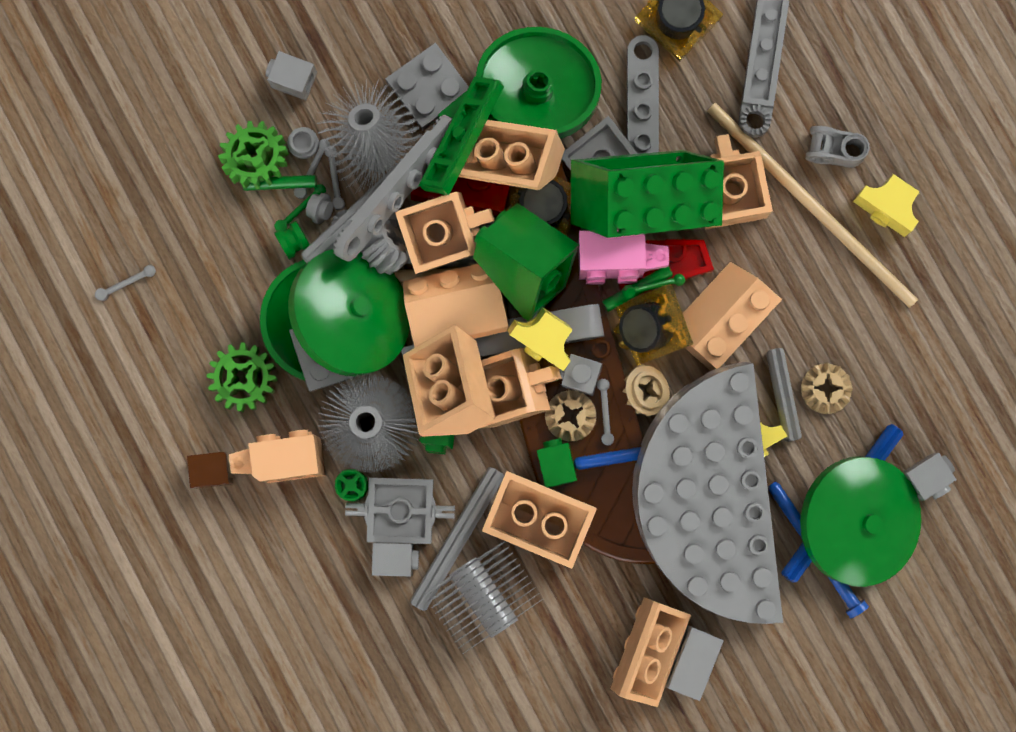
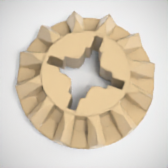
(656, 387)
(816, 399)
(585, 418)

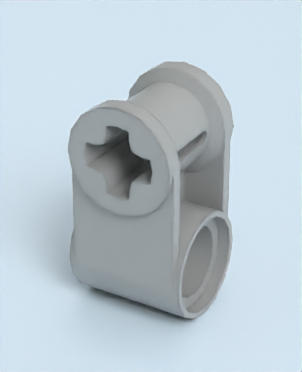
(834, 147)

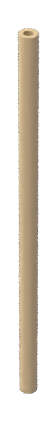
(814, 207)

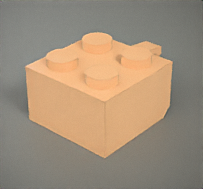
(744, 184)
(440, 231)
(517, 386)
(281, 459)

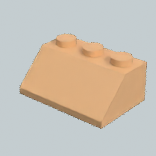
(514, 155)
(456, 298)
(727, 314)
(448, 385)
(539, 519)
(650, 652)

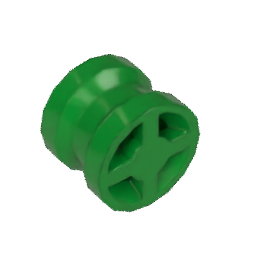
(292, 240)
(347, 481)

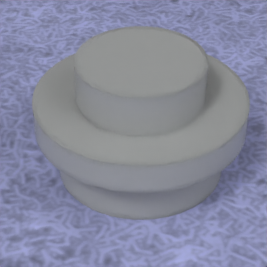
(303, 142)
(319, 208)

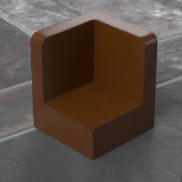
(208, 470)

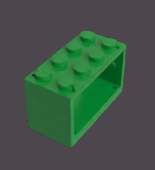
(646, 193)

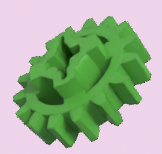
(266, 147)
(253, 367)

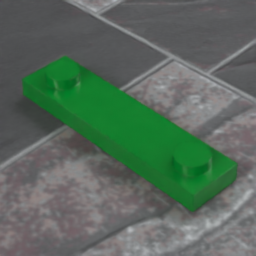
(461, 135)

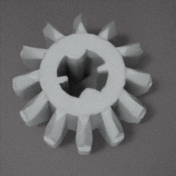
(386, 250)

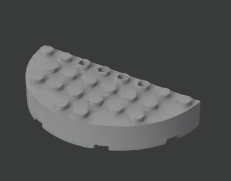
(707, 497)

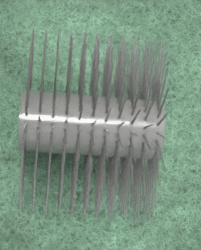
(370, 136)
(356, 424)
(482, 595)

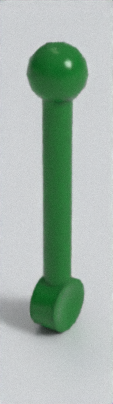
(283, 224)
(630, 291)

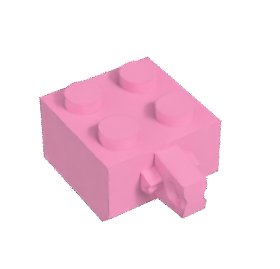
(618, 257)

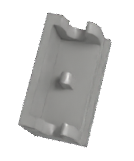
(694, 663)

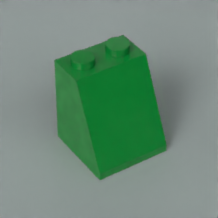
(525, 258)

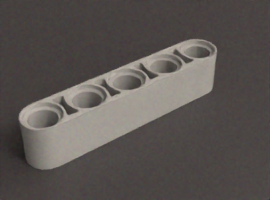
(583, 320)

